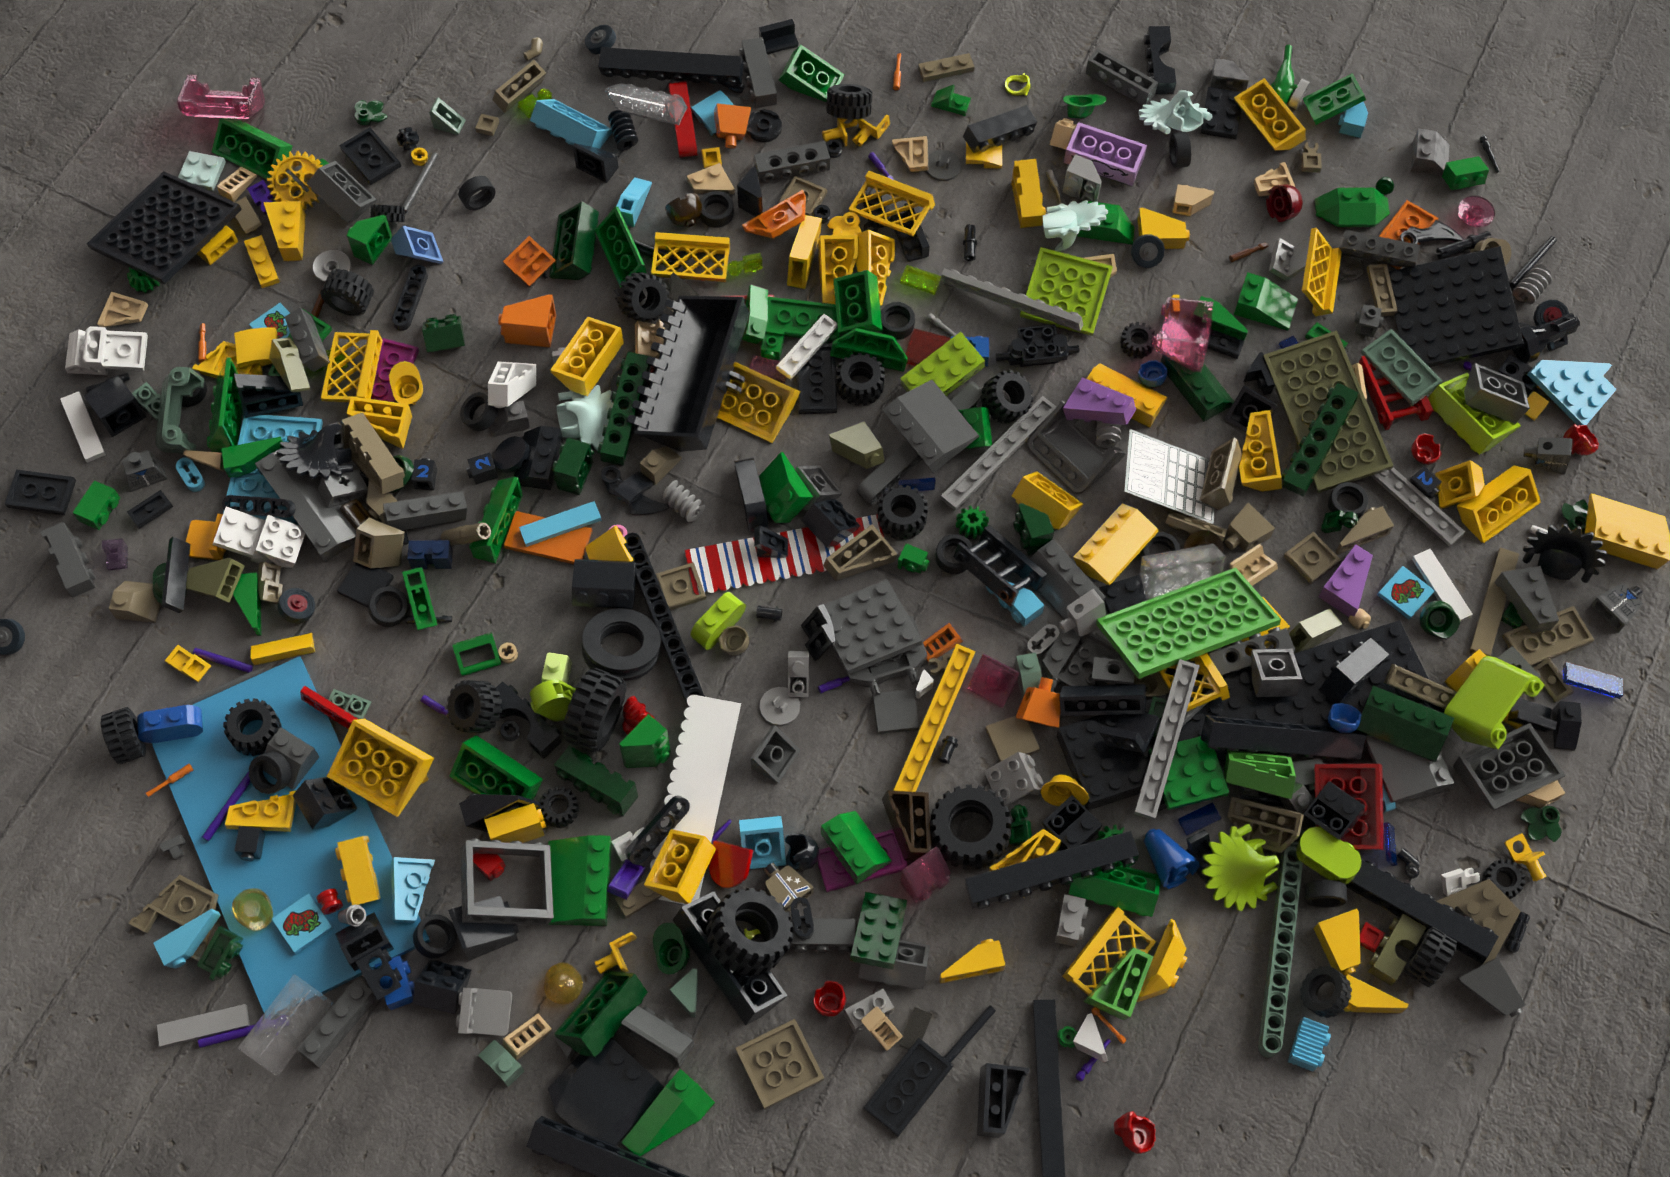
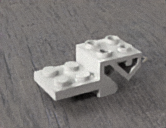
(103, 350)
(258, 538)

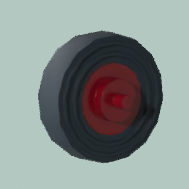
(1549, 311)
(296, 605)

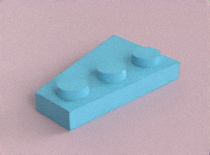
(408, 886)

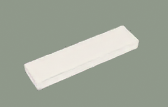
(807, 346)
(83, 427)
(1441, 583)

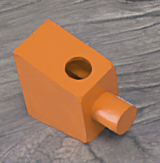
(731, 123)
(1041, 705)

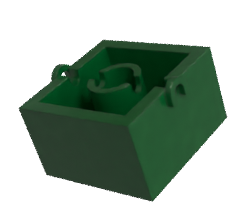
(573, 466)

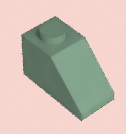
(501, 1062)

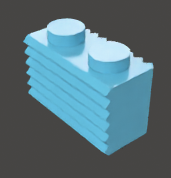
(1309, 1044)

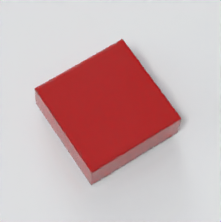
(1370, 937)

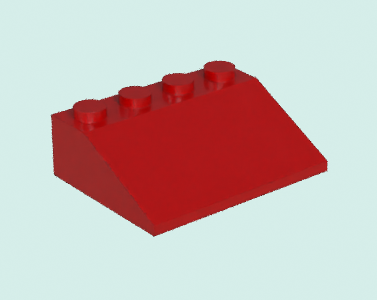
(1365, 785)

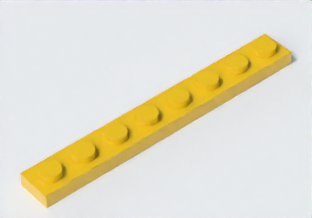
(935, 719)

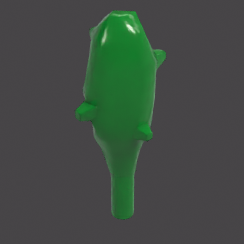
(1284, 80)

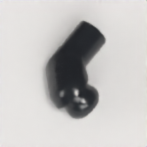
(1411, 863)

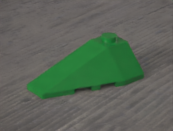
(673, 1110)

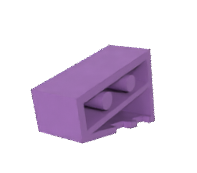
(1099, 403)
(1348, 582)

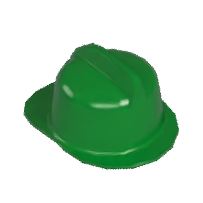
(1082, 105)

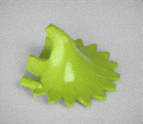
(1239, 869)

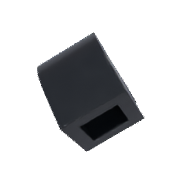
(1198, 847)

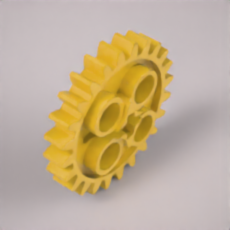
(286, 191)

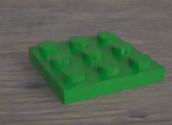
(1193, 775)

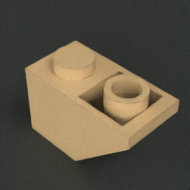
(1063, 133)
(1191, 199)
(1544, 795)

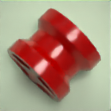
(329, 901)

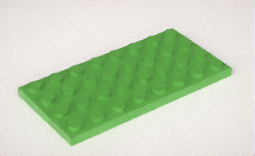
(1187, 622)

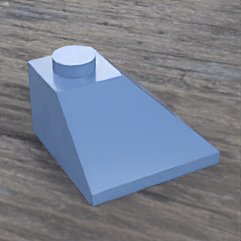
(416, 244)

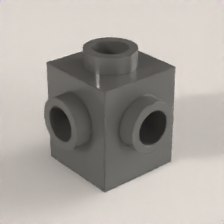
(1368, 320)

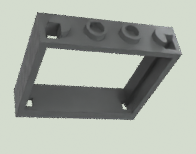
(505, 915)

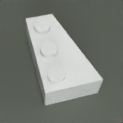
(510, 382)

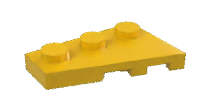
(269, 814)

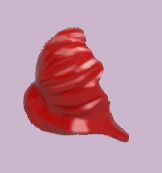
(1583, 440)
(633, 714)
(1136, 1132)

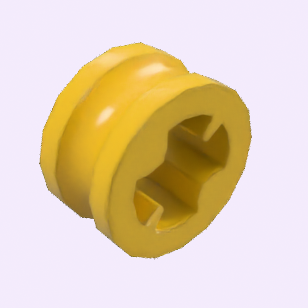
(419, 161)

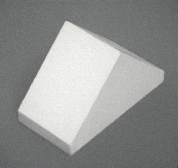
(1089, 1039)

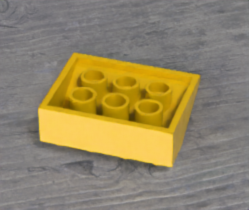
(760, 406)
(1629, 531)
(379, 766)

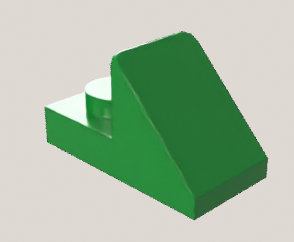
(949, 101)

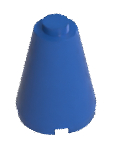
(1169, 858)

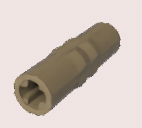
(467, 534)

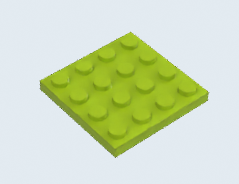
(1071, 284)

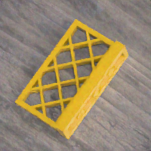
(901, 192)
(691, 244)
(1321, 274)
(368, 366)
(1210, 674)
(1098, 942)

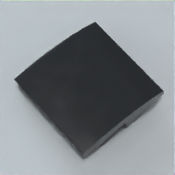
(819, 632)

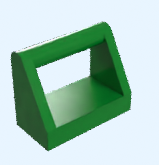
(472, 643)

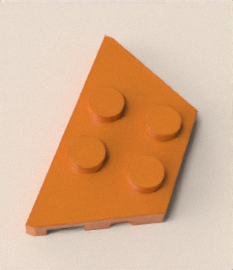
(779, 217)

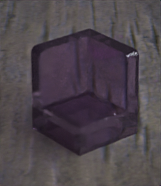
(116, 554)

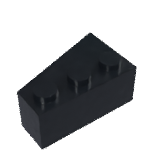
(265, 394)
(997, 1097)

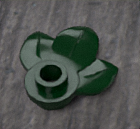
(369, 112)
(1575, 514)
(1540, 826)

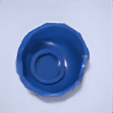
(1152, 373)
(1344, 718)

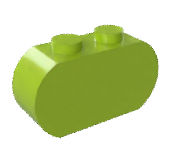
(721, 615)
(551, 699)
(1328, 855)

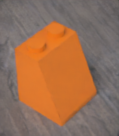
(529, 322)

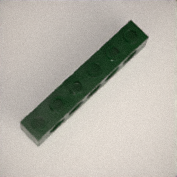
(1346, 399)
(616, 452)

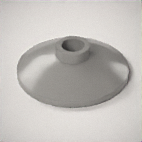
(330, 260)

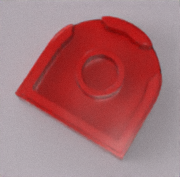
(729, 864)

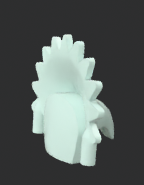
(1177, 113)
(1068, 220)
(584, 415)

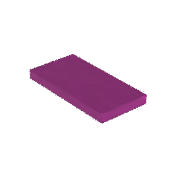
(390, 354)
(836, 876)

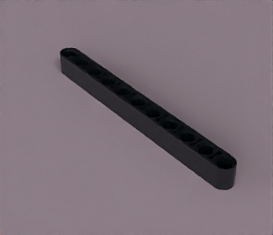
(664, 620)

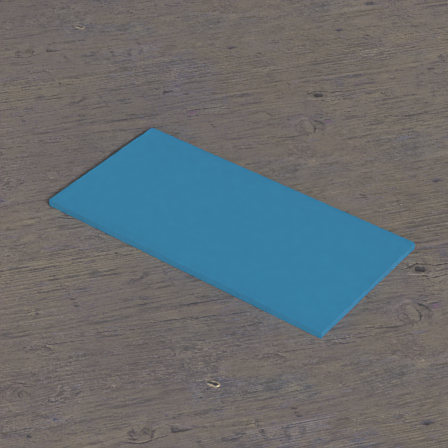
(290, 861)

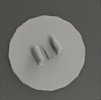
(778, 707)

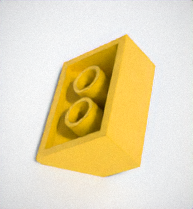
(1048, 498)
(680, 866)

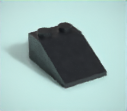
(483, 806)

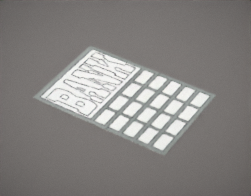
(1167, 475)

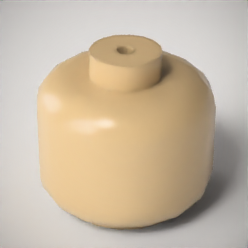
(1360, 620)

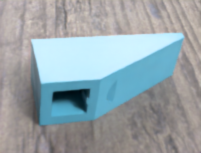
(1353, 120)
(633, 199)
(1025, 608)

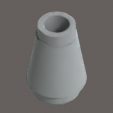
(353, 915)

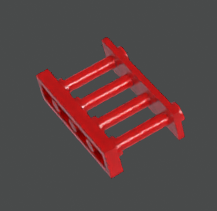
(1422, 408)

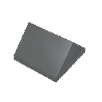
(774, 755)

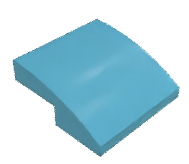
(705, 110)

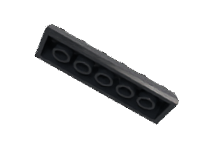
(748, 994)

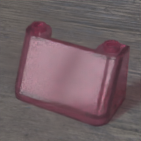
(199, 101)
(1185, 332)

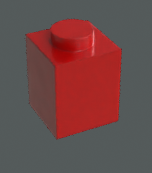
(489, 865)

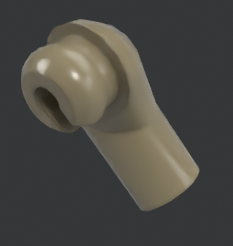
(536, 49)

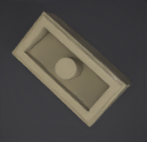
(1553, 680)

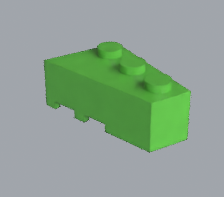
(1261, 772)
(1122, 985)

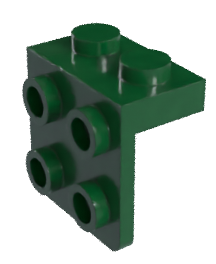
(220, 952)

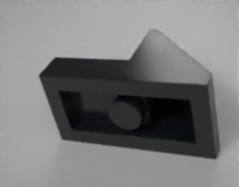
(1260, 372)
(770, 543)

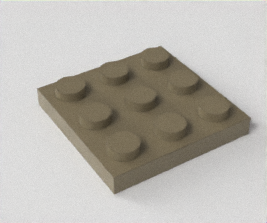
(779, 1064)

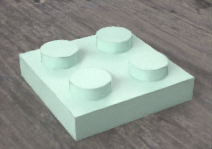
(202, 170)

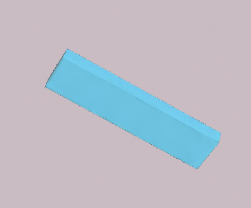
(560, 523)

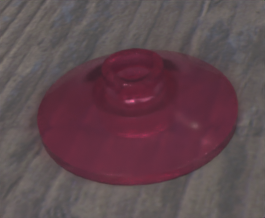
(1476, 211)

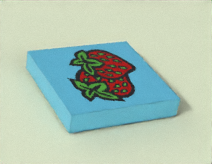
(274, 319)
(1406, 592)
(302, 923)

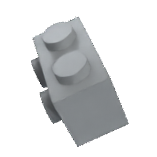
(1070, 920)

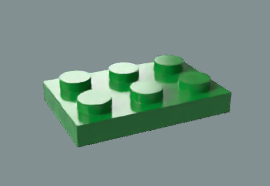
(1334, 99)

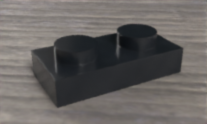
(150, 509)

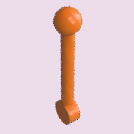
(1096, 1012)

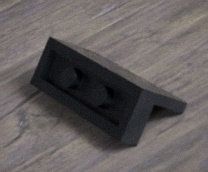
(914, 246)

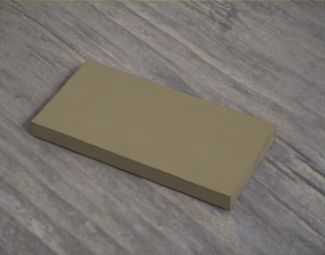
(1566, 636)

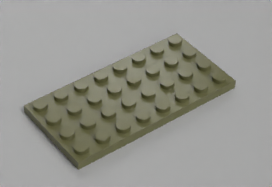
(1302, 382)

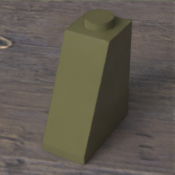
(857, 445)
(215, 579)
(1314, 630)

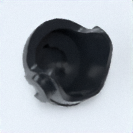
(802, 851)

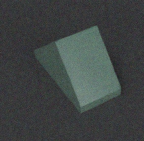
(445, 118)
(686, 992)

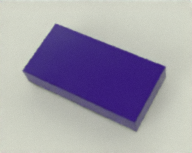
(626, 879)

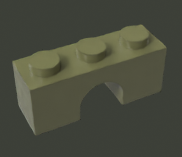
(1386, 963)

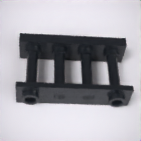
(1009, 555)

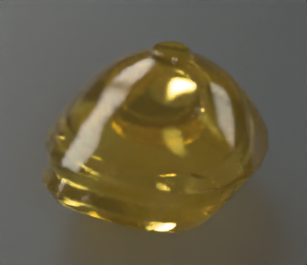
(253, 909)
(563, 983)

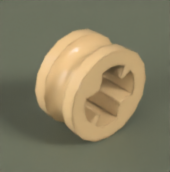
(511, 657)

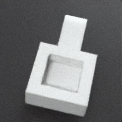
(622, 843)
(1458, 879)

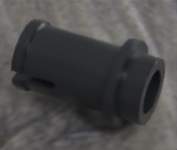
(769, 613)
(947, 749)

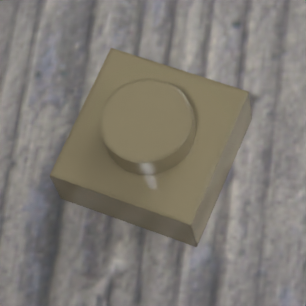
(487, 125)

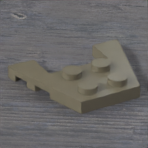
(180, 902)
(1487, 908)

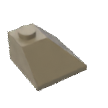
(134, 602)

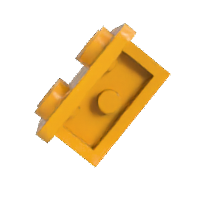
(201, 537)

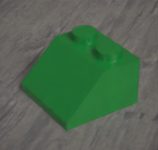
(369, 238)

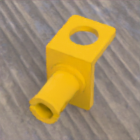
(868, 129)
(840, 131)
(1526, 857)
(615, 957)

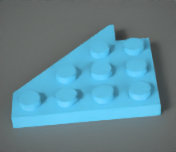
(1574, 386)

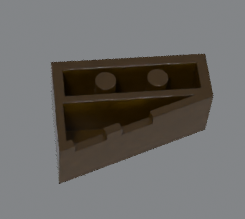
(910, 821)

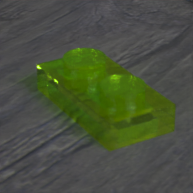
(920, 279)

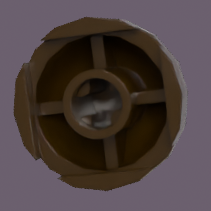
(684, 211)

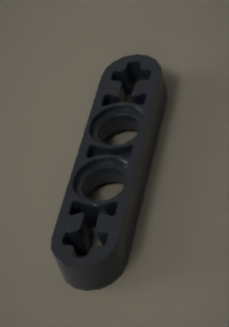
(413, 298)
(258, 505)
(655, 827)

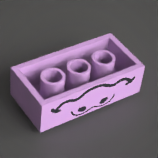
(1111, 154)

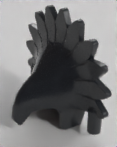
(316, 453)
(1565, 552)

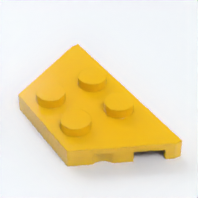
(215, 359)

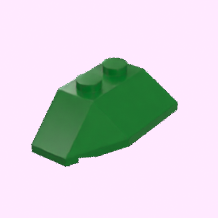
(1352, 207)
(1114, 229)
(879, 345)

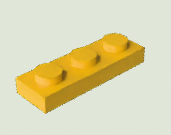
(261, 261)

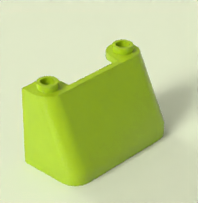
(1487, 700)

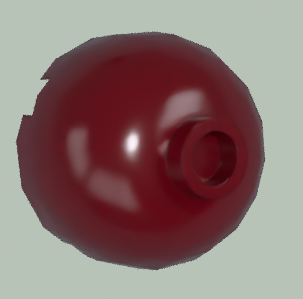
(1284, 202)

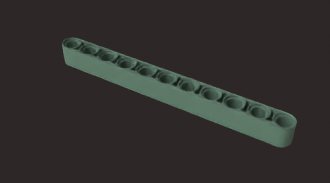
(1281, 950)

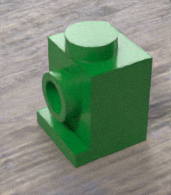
(772, 344)
(913, 559)

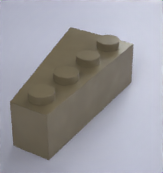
(371, 454)

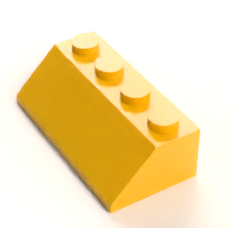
(1271, 116)
(588, 355)
(1147, 401)
(1500, 503)
(1115, 544)

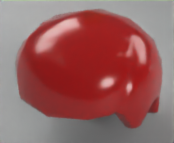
(1425, 449)
(829, 999)

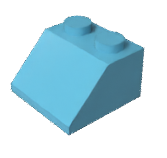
(765, 839)

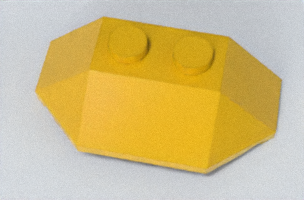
(1165, 963)

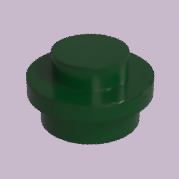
(1385, 185)

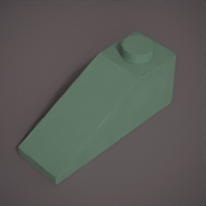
(1029, 671)

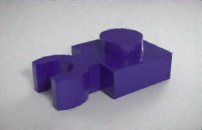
(260, 194)

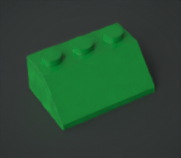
(645, 745)
(854, 845)

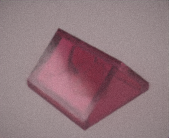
(993, 680)

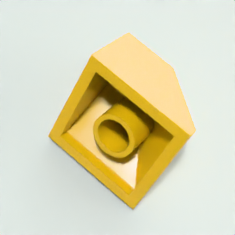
(1459, 483)

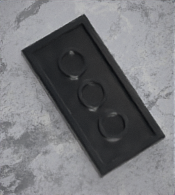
(818, 383)
(908, 1087)

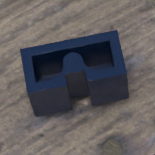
(430, 552)

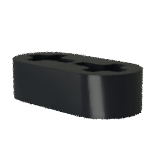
(797, 918)

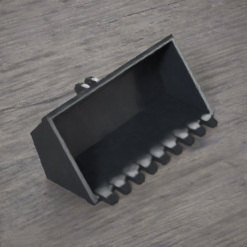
(691, 371)

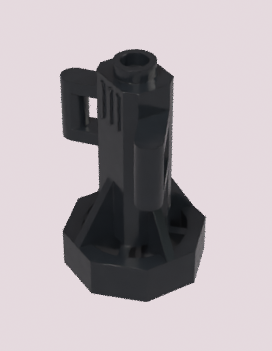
(1537, 337)

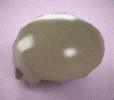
(734, 640)

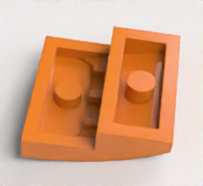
(529, 261)

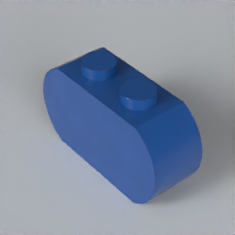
(169, 724)

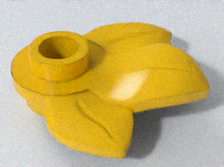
(842, 227)

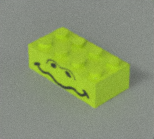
(947, 366)

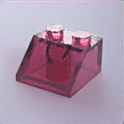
(925, 875)

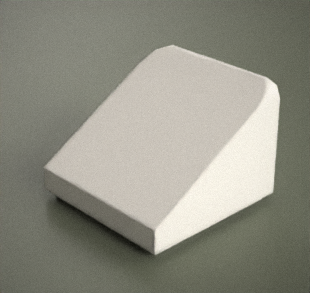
(924, 685)

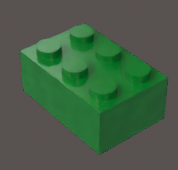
(857, 302)

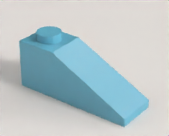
(185, 940)

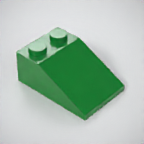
(809, 74)
(1265, 302)
(783, 490)

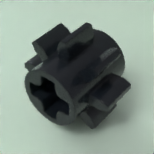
(407, 138)

